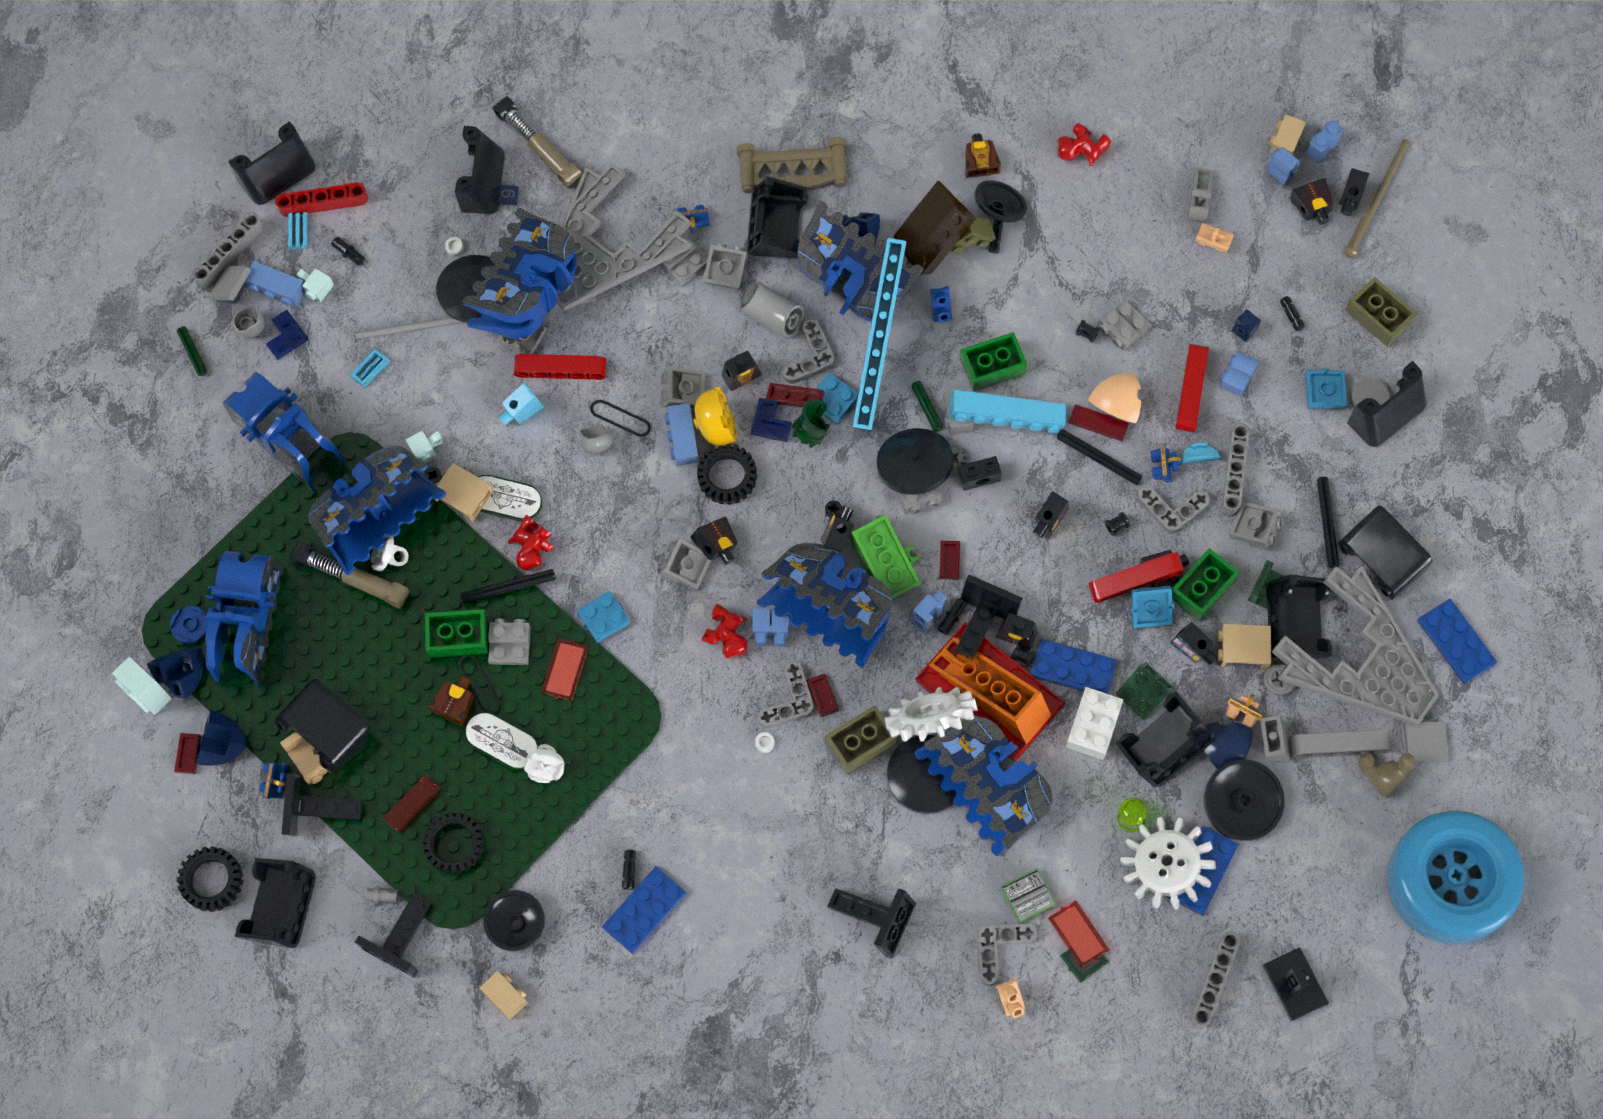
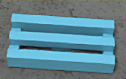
(297, 217)
(377, 365)

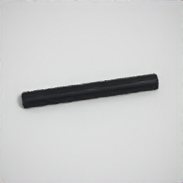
(1099, 457)
(1328, 522)
(508, 586)

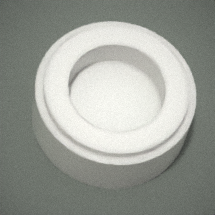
(454, 246)
(764, 742)

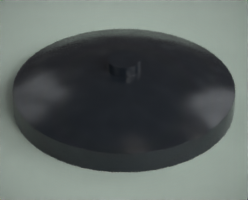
(456, 283)
(915, 461)
(913, 784)
(1244, 800)

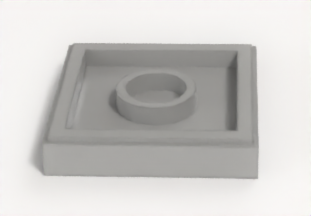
(230, 283)
(1427, 741)

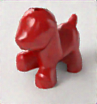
(1069, 148)
(531, 543)
(733, 643)

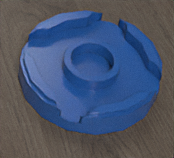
(189, 624)

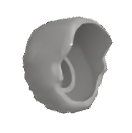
(248, 322)
(596, 439)

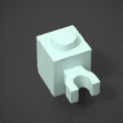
(315, 285)
(422, 446)

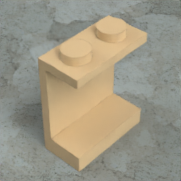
(464, 491)
(1244, 645)
(304, 758)

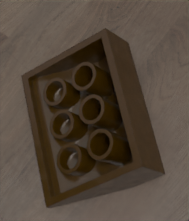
(934, 228)

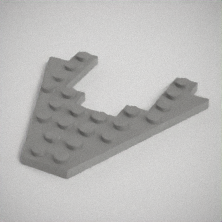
(596, 265)
(1389, 677)

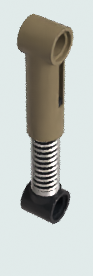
(565, 170)
(392, 593)

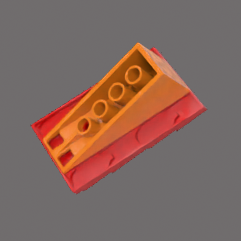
(1000, 688)

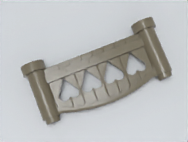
(831, 157)

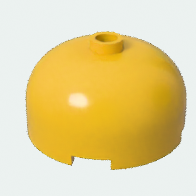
(715, 418)

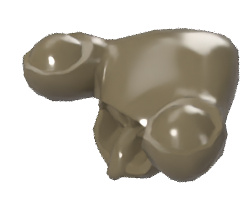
(1389, 775)

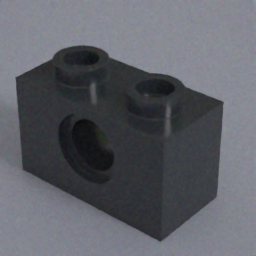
(979, 473)

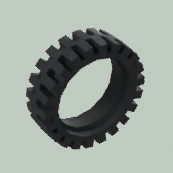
(436, 826)

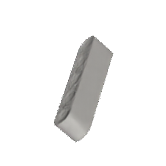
(231, 241)
(1231, 476)
(1339, 743)
(1215, 989)

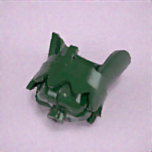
(810, 425)

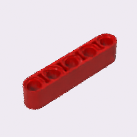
(330, 202)
(560, 366)
(1192, 388)
(1136, 577)

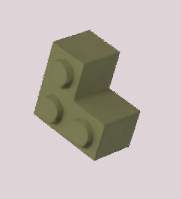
(978, 234)

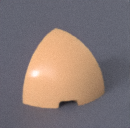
(1118, 396)

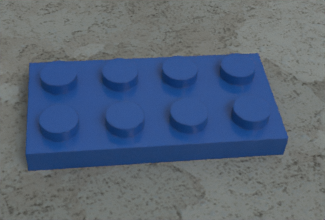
(1457, 641)
(1073, 667)
(1222, 854)
(644, 910)

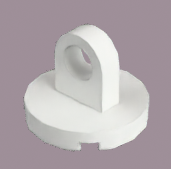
(385, 555)
(544, 764)

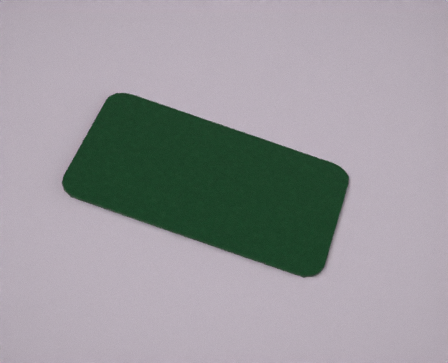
(381, 669)

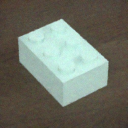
(140, 686)

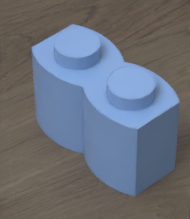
(1324, 141)
(1283, 166)
(1239, 374)

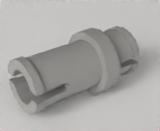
(377, 894)

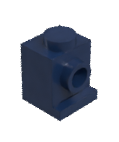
(1246, 325)

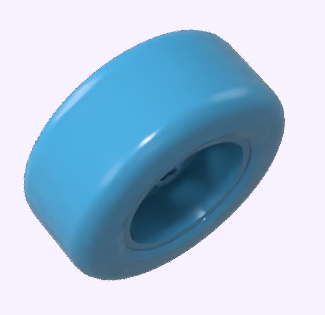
(1485, 847)

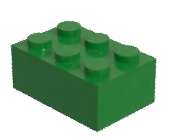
(993, 361)
(1204, 584)
(456, 633)

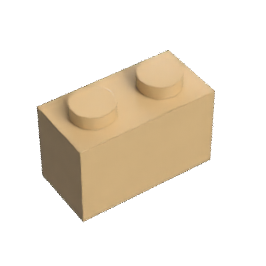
(1288, 134)
(504, 995)

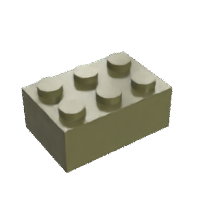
(1381, 311)
(860, 739)

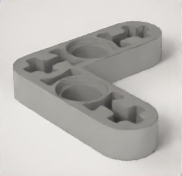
(818, 354)
(1174, 515)
(798, 699)
(997, 939)

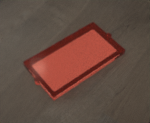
(564, 669)
(1078, 934)

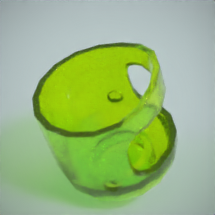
(1133, 813)

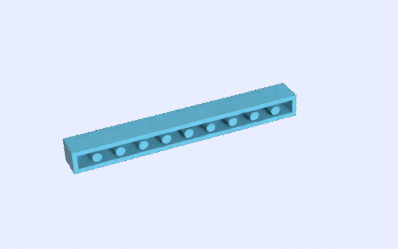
(879, 334)

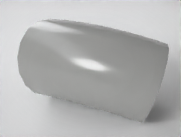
(772, 310)

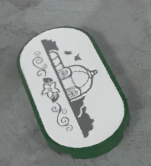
(511, 499)
(500, 740)

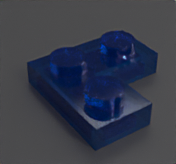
(290, 336)
(766, 426)

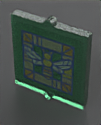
(1086, 971)

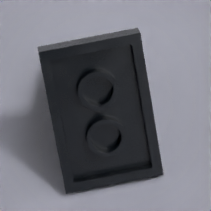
(989, 602)
(314, 806)
(890, 920)
(400, 936)
(1295, 984)

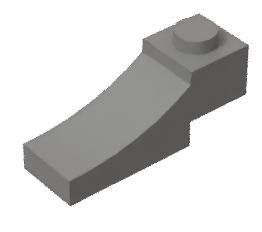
(1200, 194)

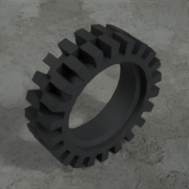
(737, 492)
(192, 864)

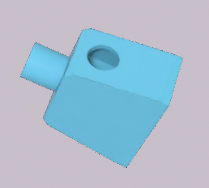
(520, 405)

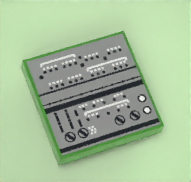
(1028, 895)

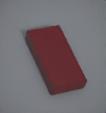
(949, 560)
(822, 695)
(187, 753)

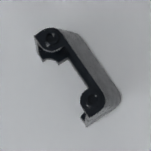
(275, 169)
(481, 190)
(775, 218)
(1379, 422)
(1387, 551)
(1295, 613)
(325, 724)
(1167, 742)
(279, 903)

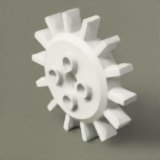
(931, 714)
(1178, 878)

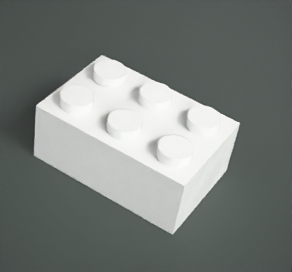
(1094, 723)

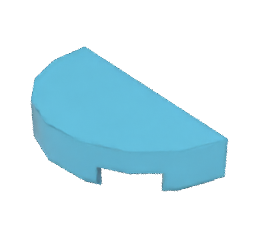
(1200, 453)

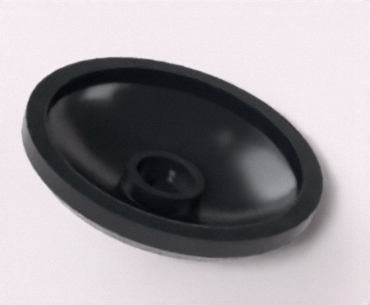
(1000, 201)
(510, 907)

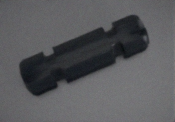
(995, 244)
(1292, 313)
(629, 869)

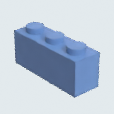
(275, 284)
(681, 434)

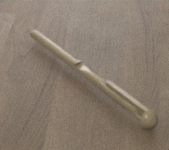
(1350, 251)

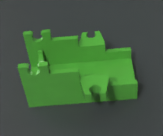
(884, 555)

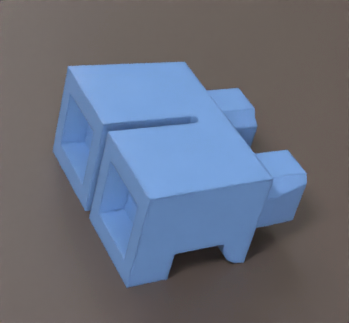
(927, 610)
(762, 628)

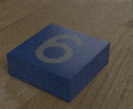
(508, 195)

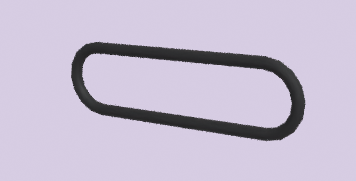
(626, 412)
(486, 679)

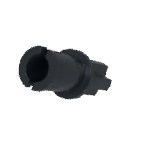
(348, 251)
(952, 616)

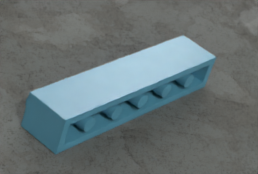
(1007, 411)

